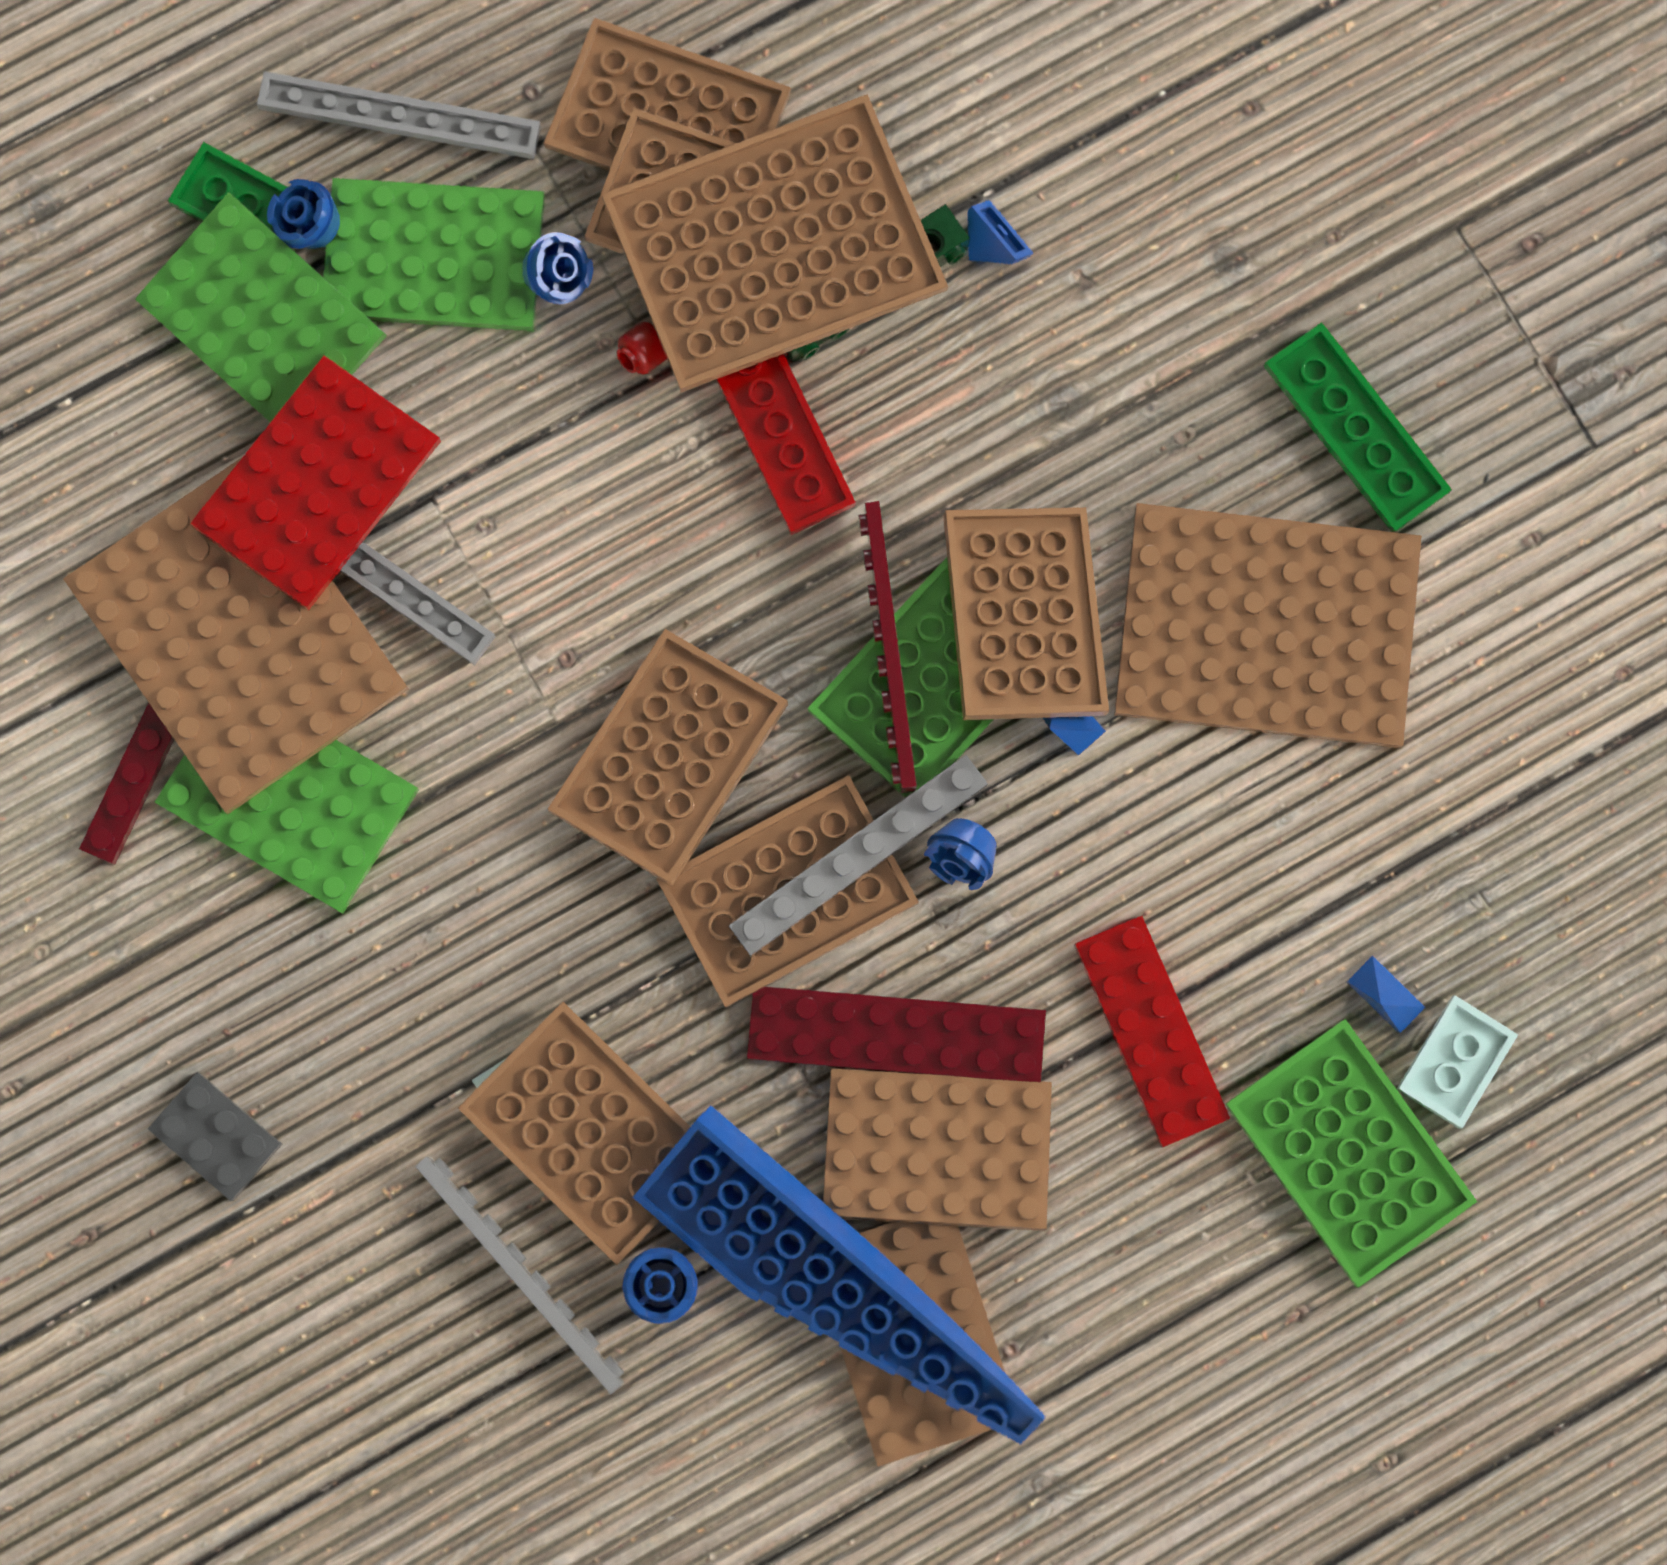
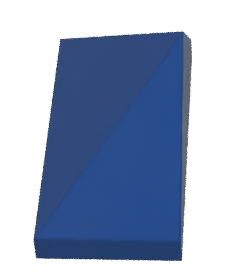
(993, 237)
(1076, 731)
(1385, 994)

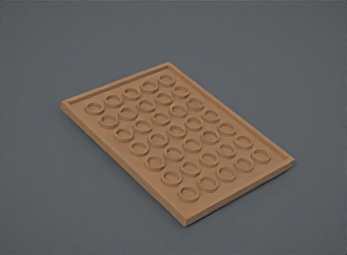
(774, 242)
(1268, 625)
(227, 656)

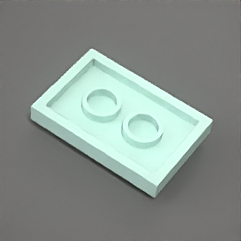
(1457, 1062)

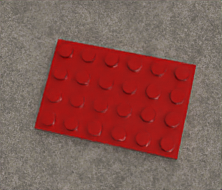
(315, 482)

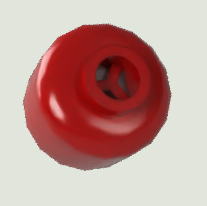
(640, 349)

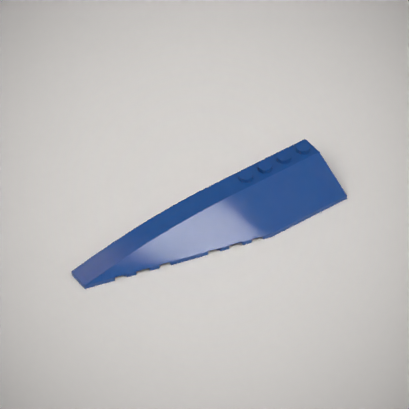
(812, 1265)

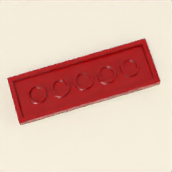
(786, 443)
(1152, 1031)

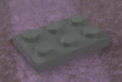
(215, 1136)

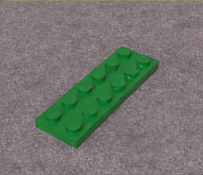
(1357, 427)

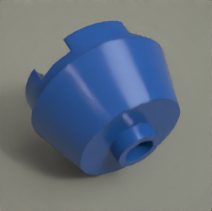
(304, 215)
(557, 268)
(962, 853)
(660, 1285)

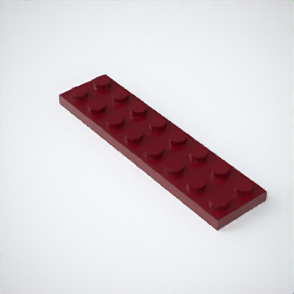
(896, 1034)

